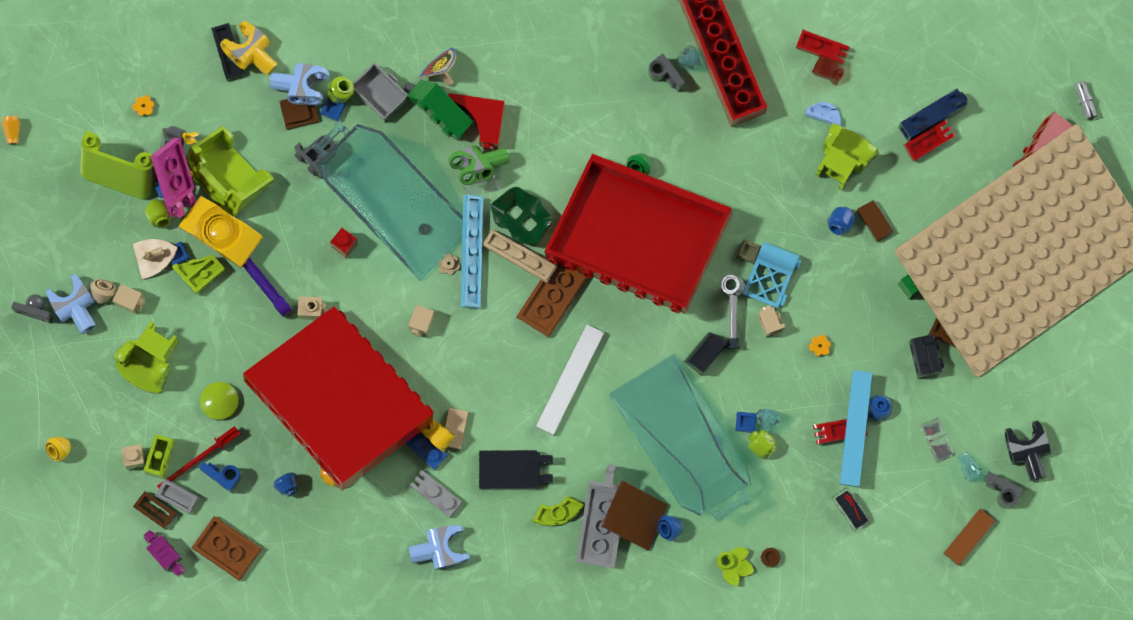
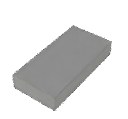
(177, 496)

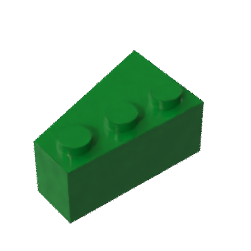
(440, 108)

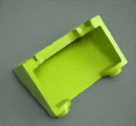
(225, 173)
(129, 178)

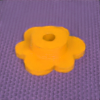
(140, 102)
(821, 340)

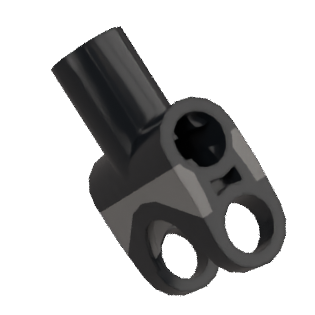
(1029, 451)

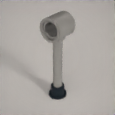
(732, 341)

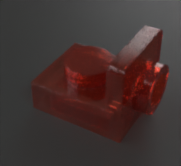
(828, 69)

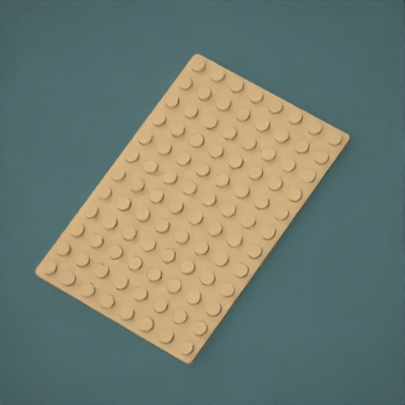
(1023, 250)

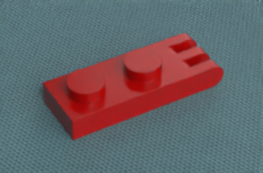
(821, 46)
(928, 140)
(831, 431)

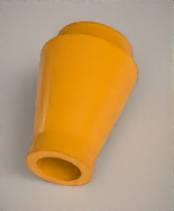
(11, 129)

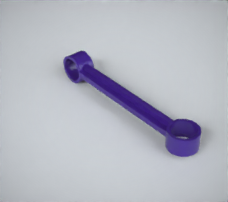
(267, 288)

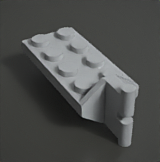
(596, 543)

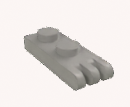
(436, 494)

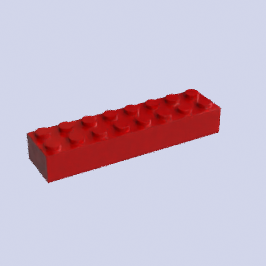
(724, 59)

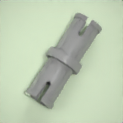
(1085, 100)

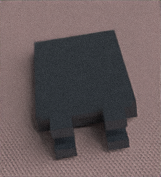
(512, 469)

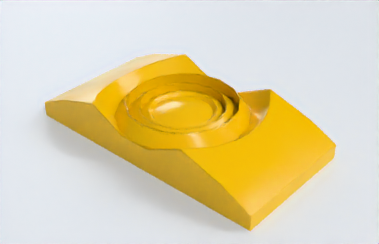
(221, 231)

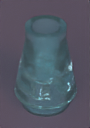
(970, 468)

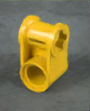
(438, 435)

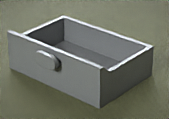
(380, 92)

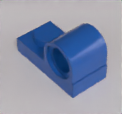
(211, 471)

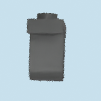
(310, 157)

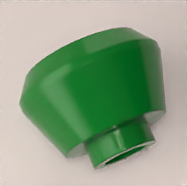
(639, 162)

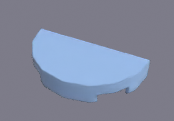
(824, 112)

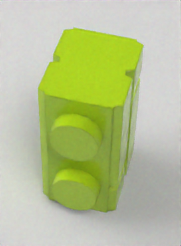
(159, 456)

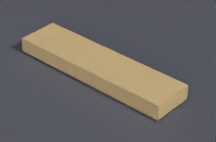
(519, 256)

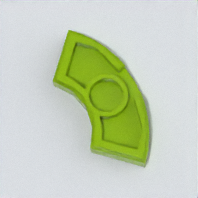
(559, 513)

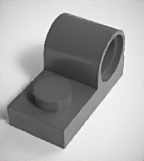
(668, 71)
(995, 482)

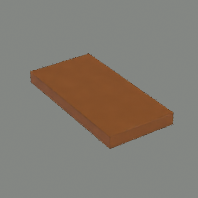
(551, 300)

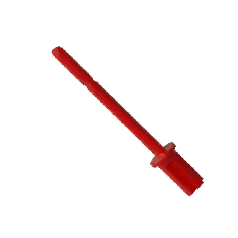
(221, 442)

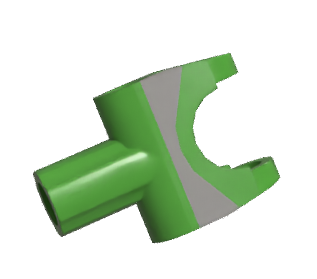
(477, 164)

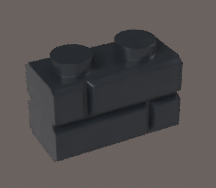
(926, 356)

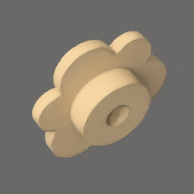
(449, 269)

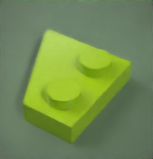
(199, 272)

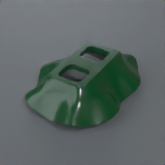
(531, 207)

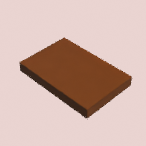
(226, 548)

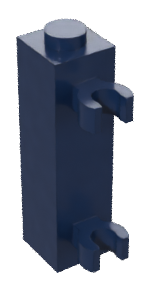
(933, 114)

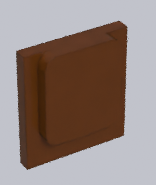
(298, 115)

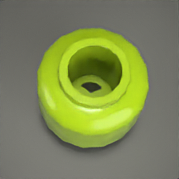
(340, 89)
(157, 213)
(761, 443)

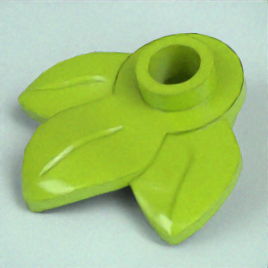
(737, 567)

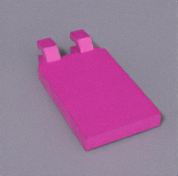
(174, 177)

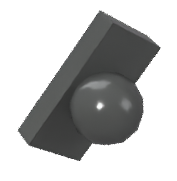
(33, 308)

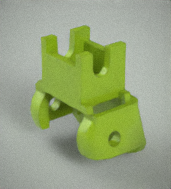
(845, 154)
(145, 360)

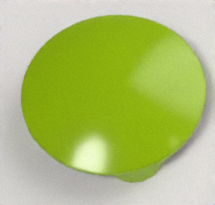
(219, 400)

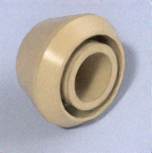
(102, 290)

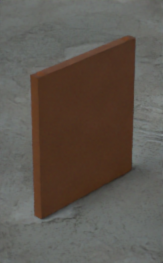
(634, 515)

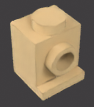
(770, 321)

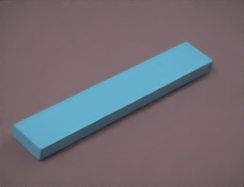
(471, 251)
(855, 428)

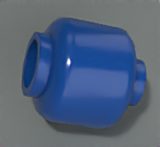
(841, 220)

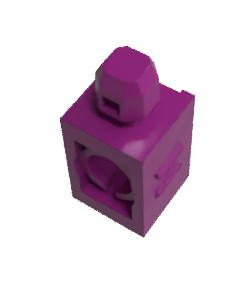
(164, 553)

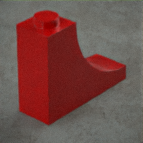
(486, 115)

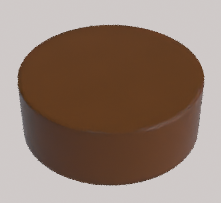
(770, 557)

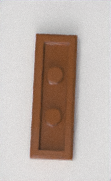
(968, 537)

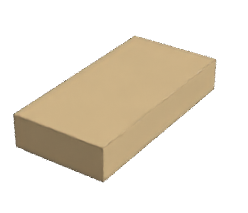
(456, 425)

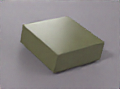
(748, 251)

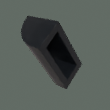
(705, 353)

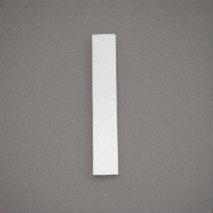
(569, 380)

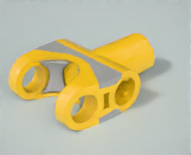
(251, 50)

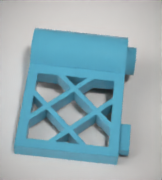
(778, 260)

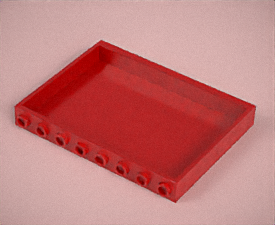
(638, 234)
(338, 397)

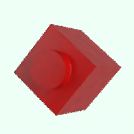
(344, 242)

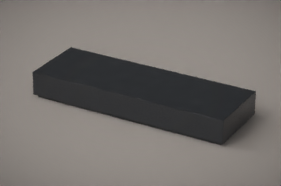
(230, 69)

